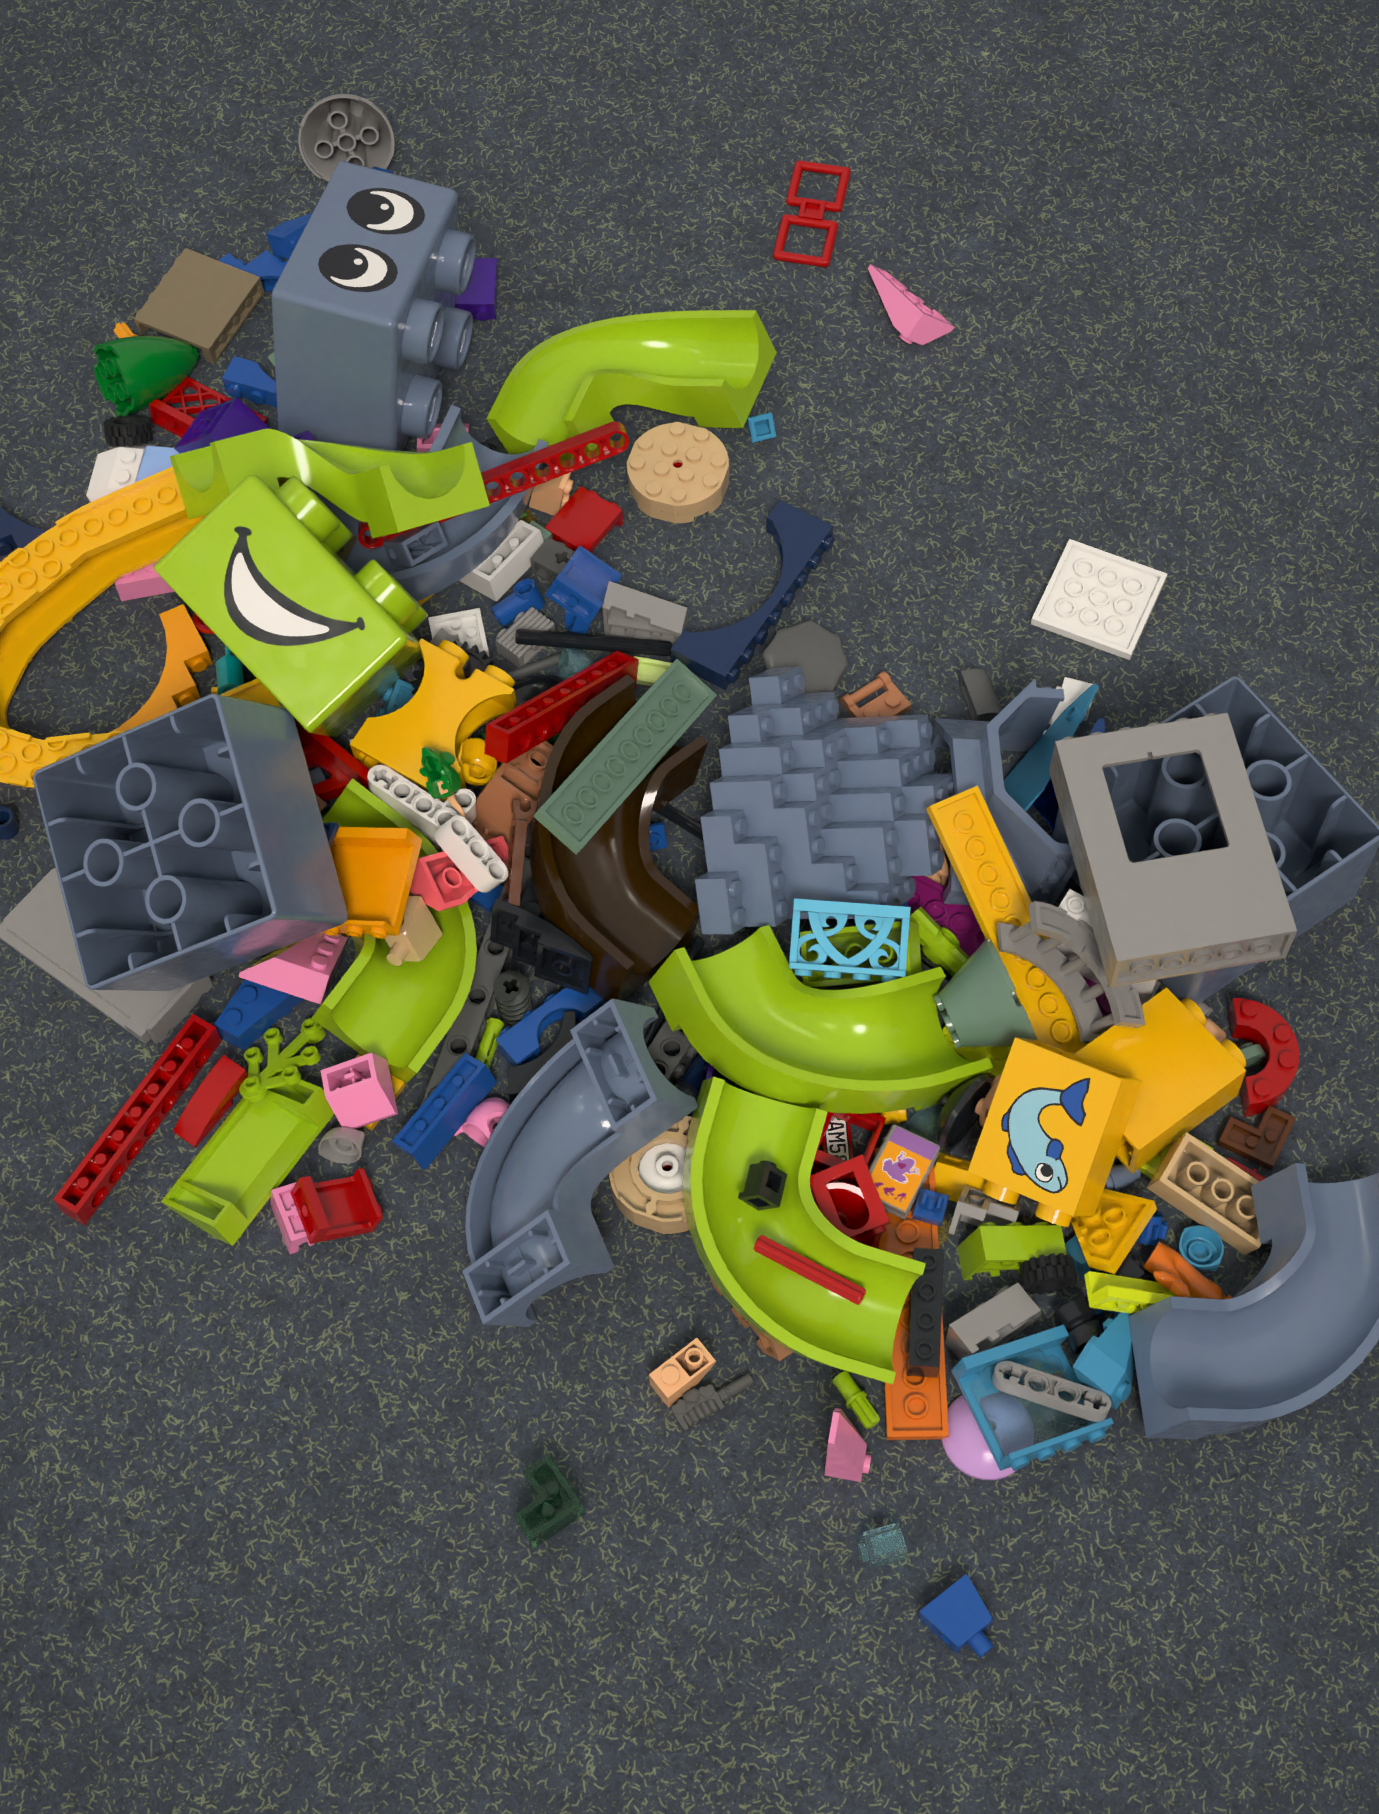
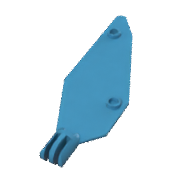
(1032, 772)

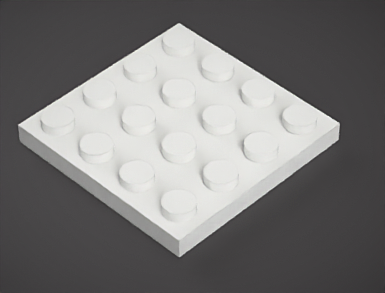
(1099, 599)

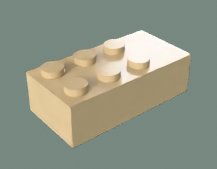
(1209, 1191)

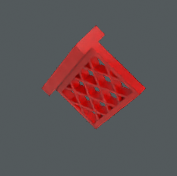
(176, 419)

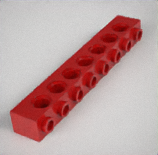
(551, 710)
(137, 1120)

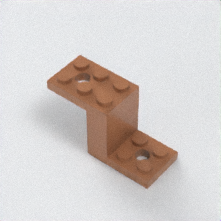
(512, 781)

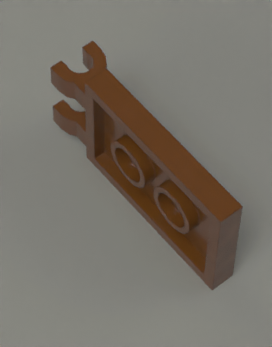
(517, 851)

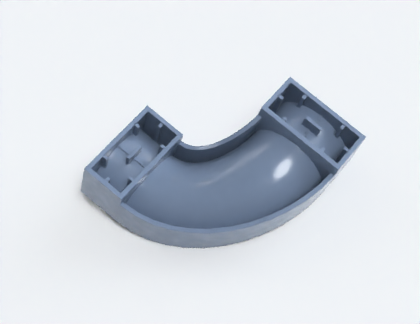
(469, 536)
(550, 1151)
(1281, 1337)

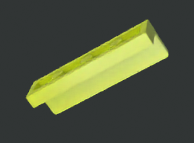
(1122, 1293)

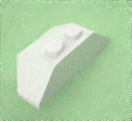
(115, 470)

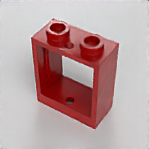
(870, 1121)

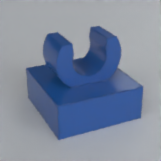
(930, 1207)

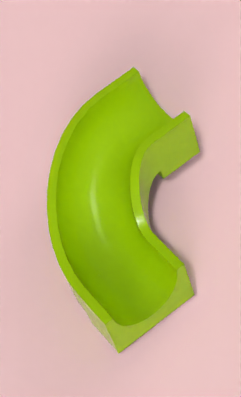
(403, 1007)

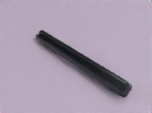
(593, 642)

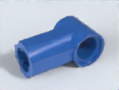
(525, 596)

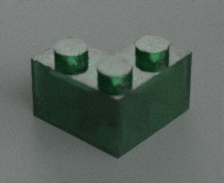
(555, 1503)

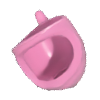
(482, 1118)

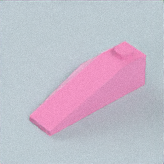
(846, 1450)

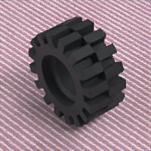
(127, 430)
(1048, 1273)

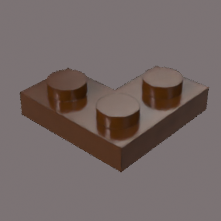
(1259, 1144)

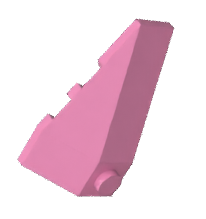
(907, 311)

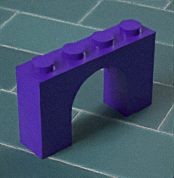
(482, 291)

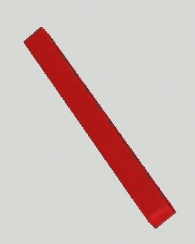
(533, 476)

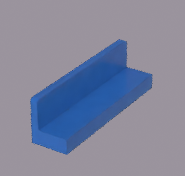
(445, 1110)

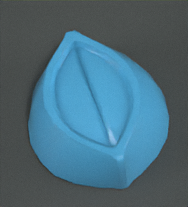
(1201, 1247)

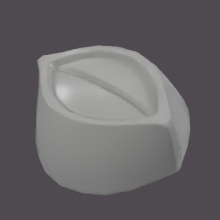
(342, 1145)

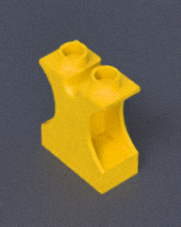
(438, 715)

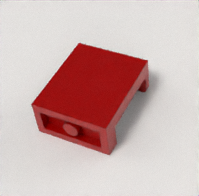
(584, 520)
(337, 1207)

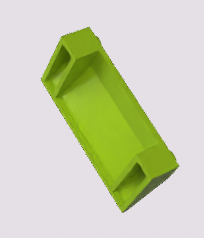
(249, 1159)

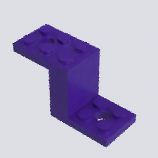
(223, 422)

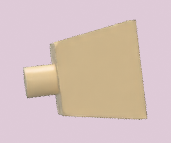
(417, 933)

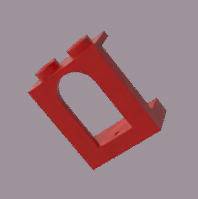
(877, 1215)

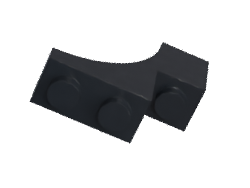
(520, 1075)

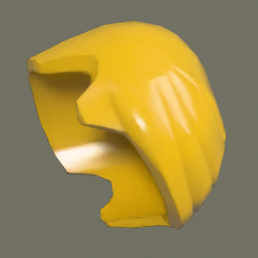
(475, 765)

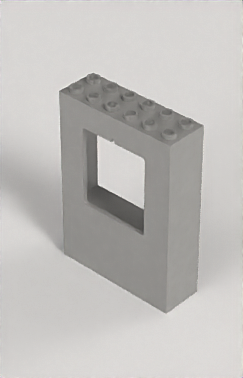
(1179, 909)

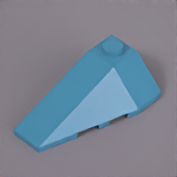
(1109, 1360)

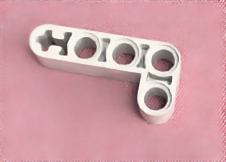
(390, 786)

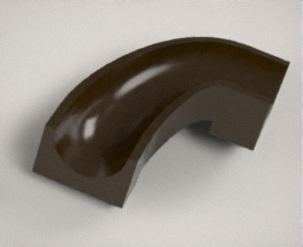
(611, 890)

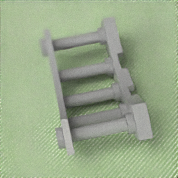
(1080, 938)

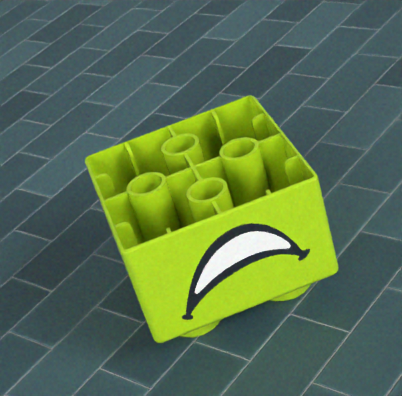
(290, 607)

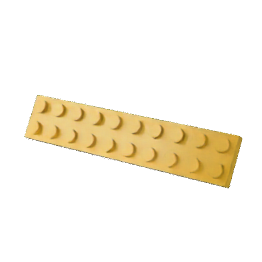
(997, 897)

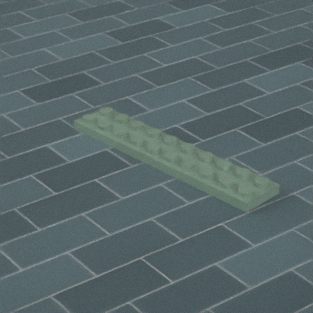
(624, 757)

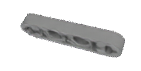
(1052, 1386)

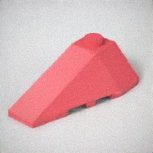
(443, 883)

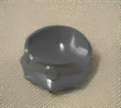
(813, 649)

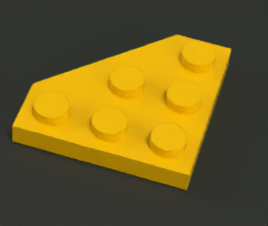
(1113, 1229)

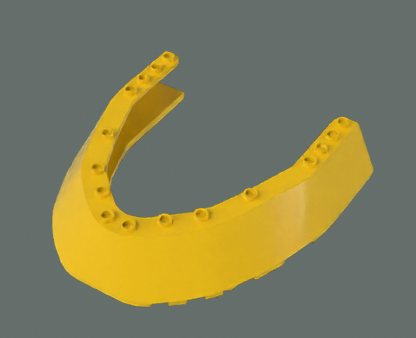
(61, 576)

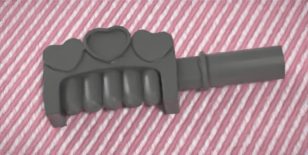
(701, 1403)

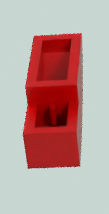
(210, 1101)

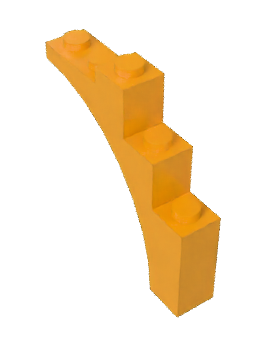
(184, 655)

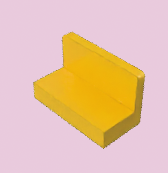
(953, 1175)

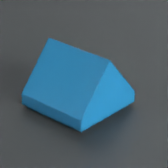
(761, 427)

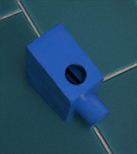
(959, 1617)

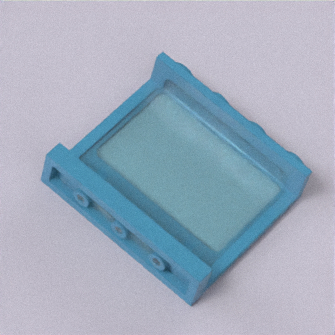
(1015, 1426)

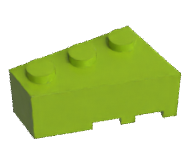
(1007, 1246)

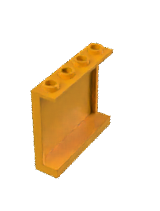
(374, 877)

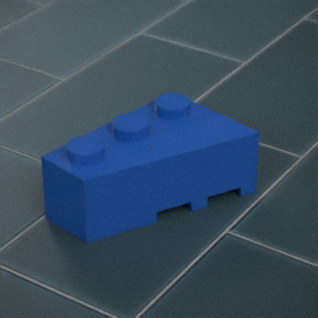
(253, 1012)

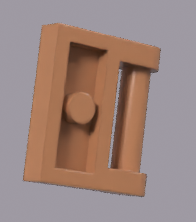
(887, 704)

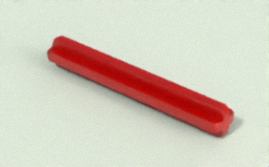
(809, 1269)

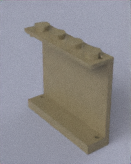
(201, 303)

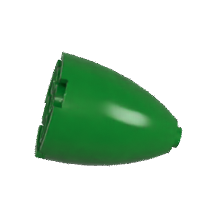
(141, 370)

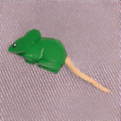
(443, 779)

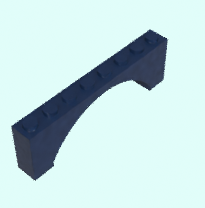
(722, 652)

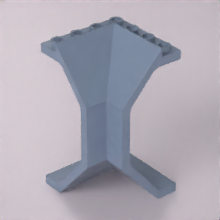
(977, 761)

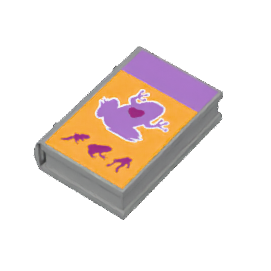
(902, 1169)

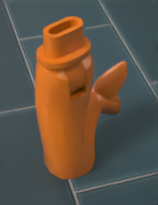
(1179, 1276)

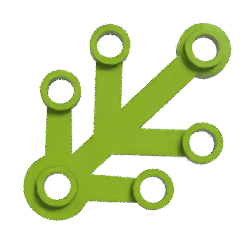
(257, 1084)

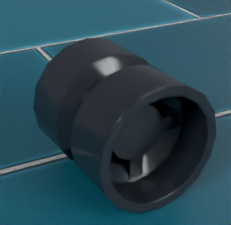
(1079, 1321)

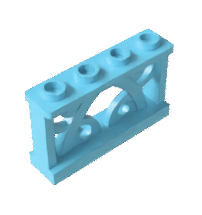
(818, 913)

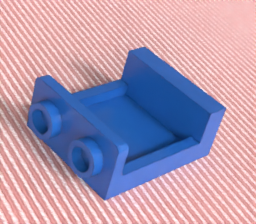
(583, 585)

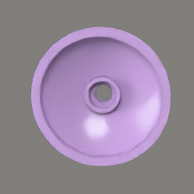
(967, 1446)

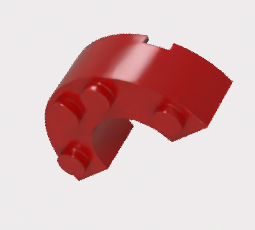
(1266, 1027)

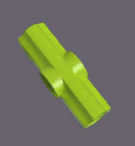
(939, 943)

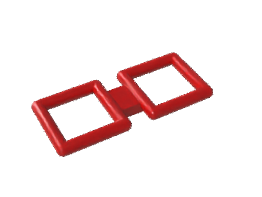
(811, 213)

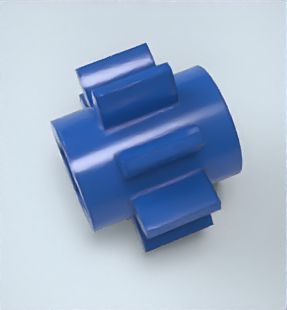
(1154, 1230)

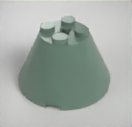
(983, 1003)

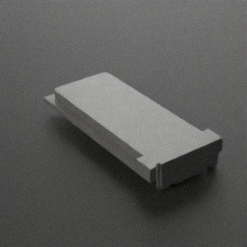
(44, 936)

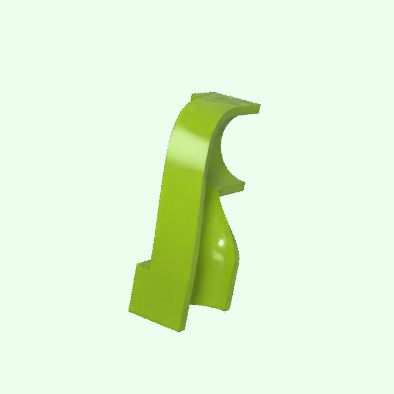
(667, 361)
(370, 484)
(808, 1045)
(723, 1141)

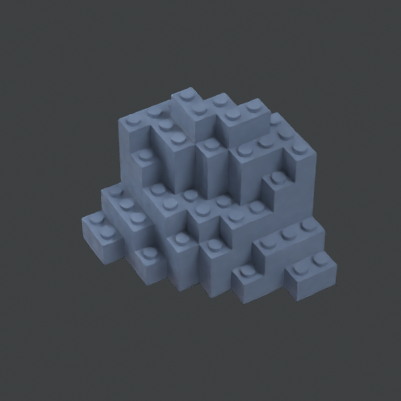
(816, 808)

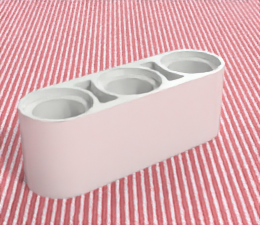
(471, 853)

